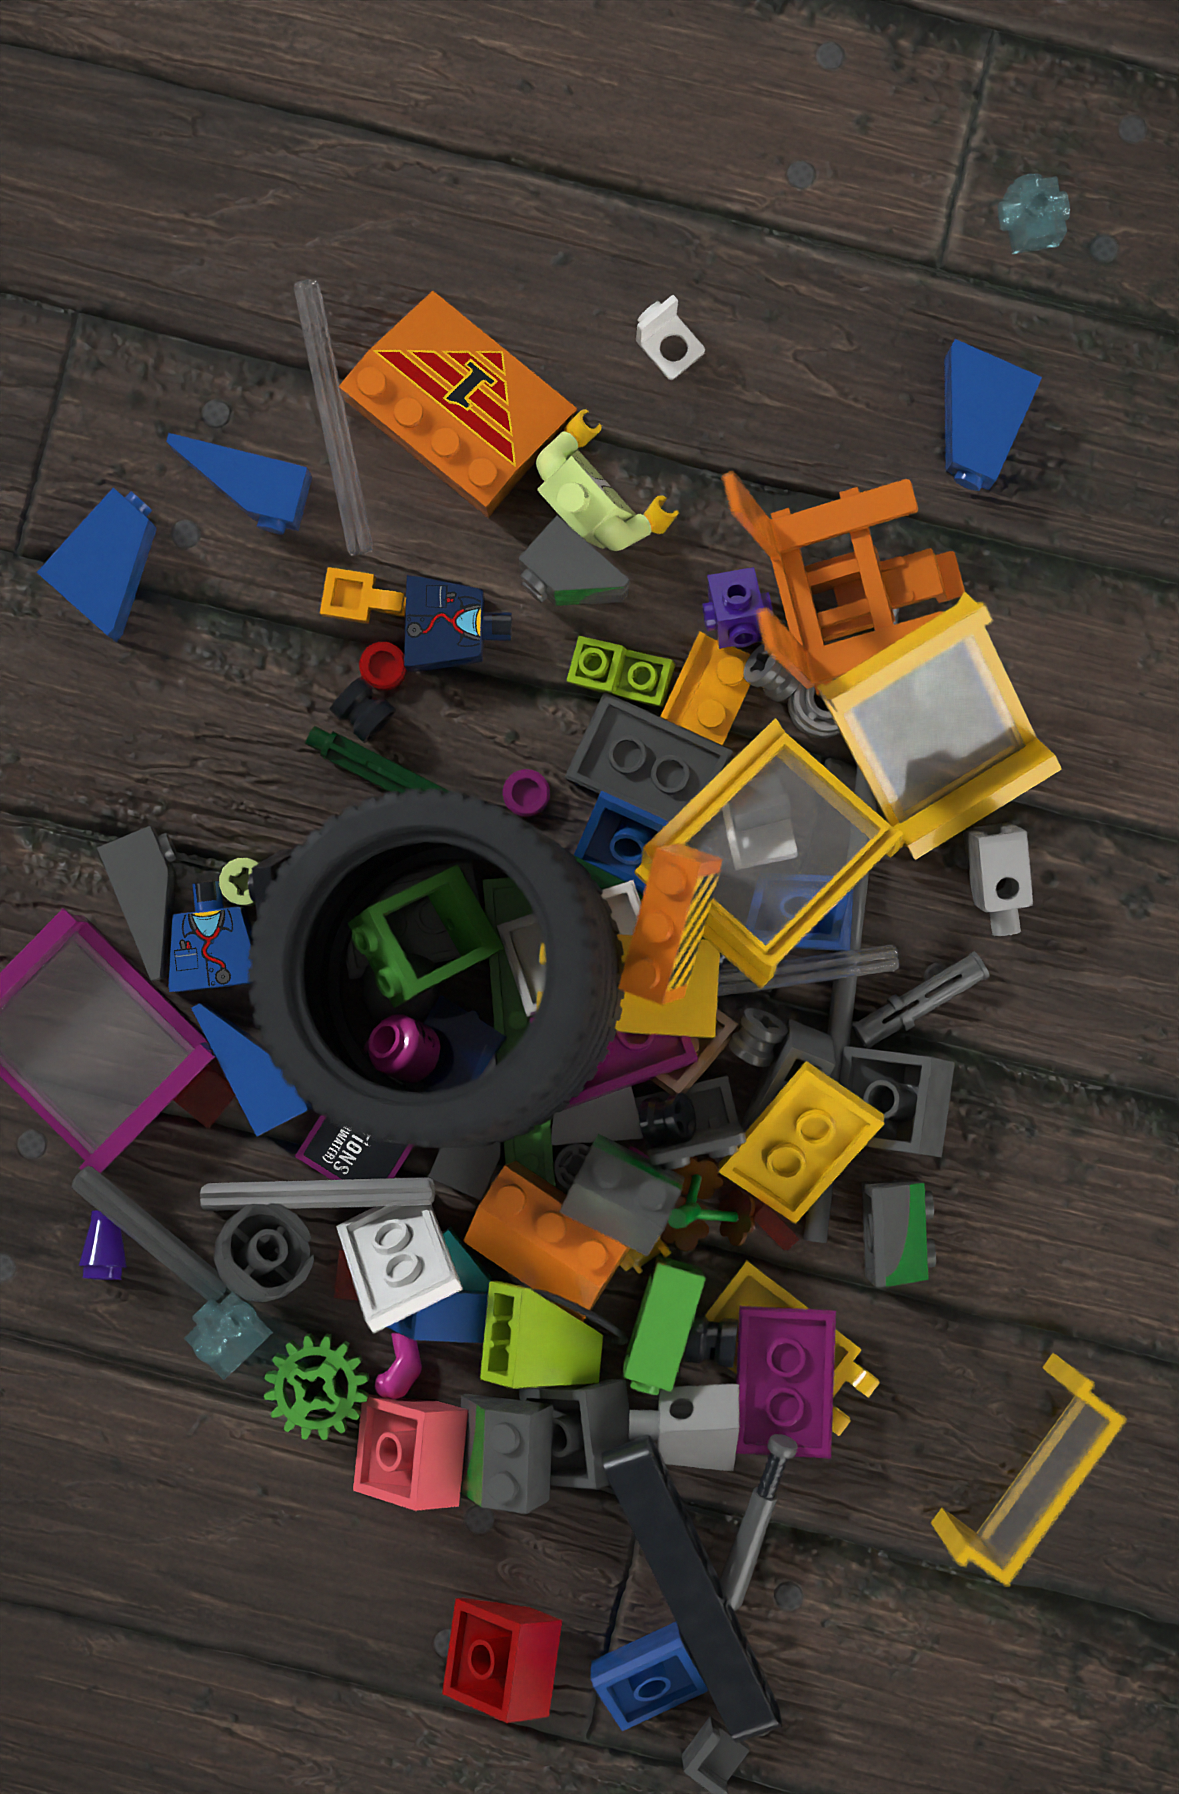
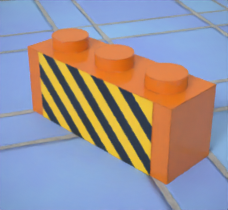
(670, 923)

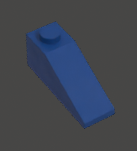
(258, 485)
(251, 1073)

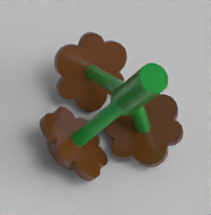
(688, 1215)

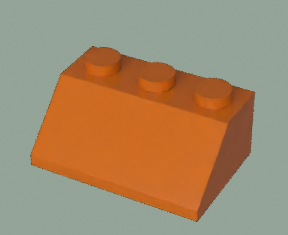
(533, 1241)

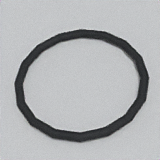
(620, 1337)

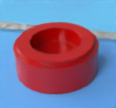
(383, 666)

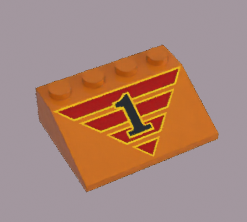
(457, 402)

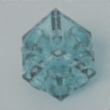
(1034, 213)
(226, 1334)

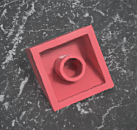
(411, 1452)

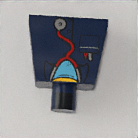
(448, 624)

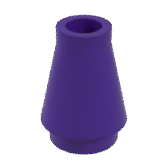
(103, 1250)

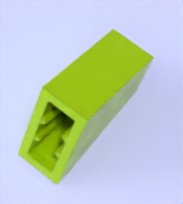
(536, 1341)

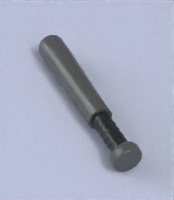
(750, 1536)

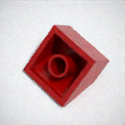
(502, 1659)

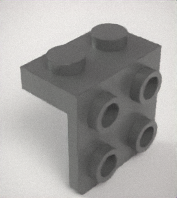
(716, 1124)

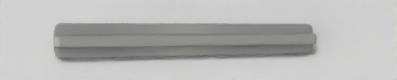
(319, 1193)

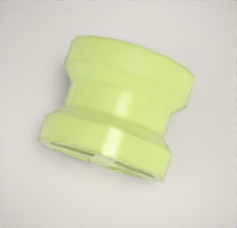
(230, 879)

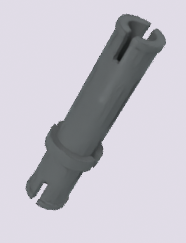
(872, 1030)

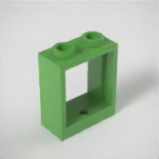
(459, 914)
(662, 1324)

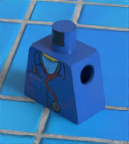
(210, 943)

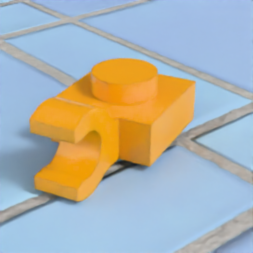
(353, 596)

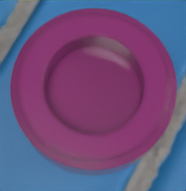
(526, 793)

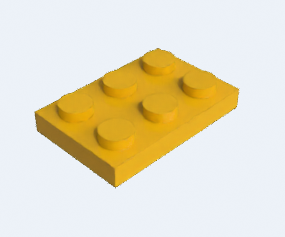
(801, 1142)

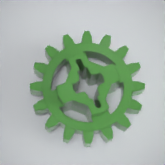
(297, 1375)

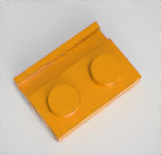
(708, 690)

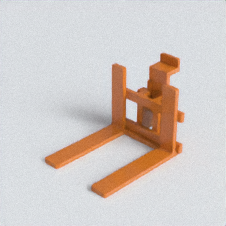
(861, 583)

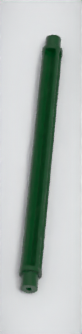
(397, 778)

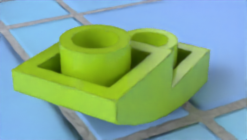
(621, 671)

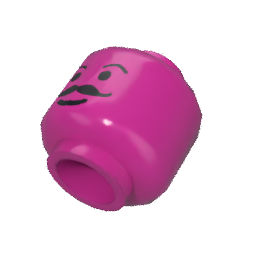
(404, 1048)

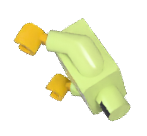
(587, 499)

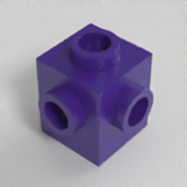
(734, 607)

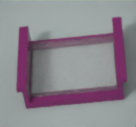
(92, 1039)

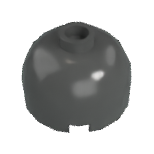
(263, 1252)

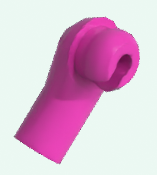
(403, 1371)

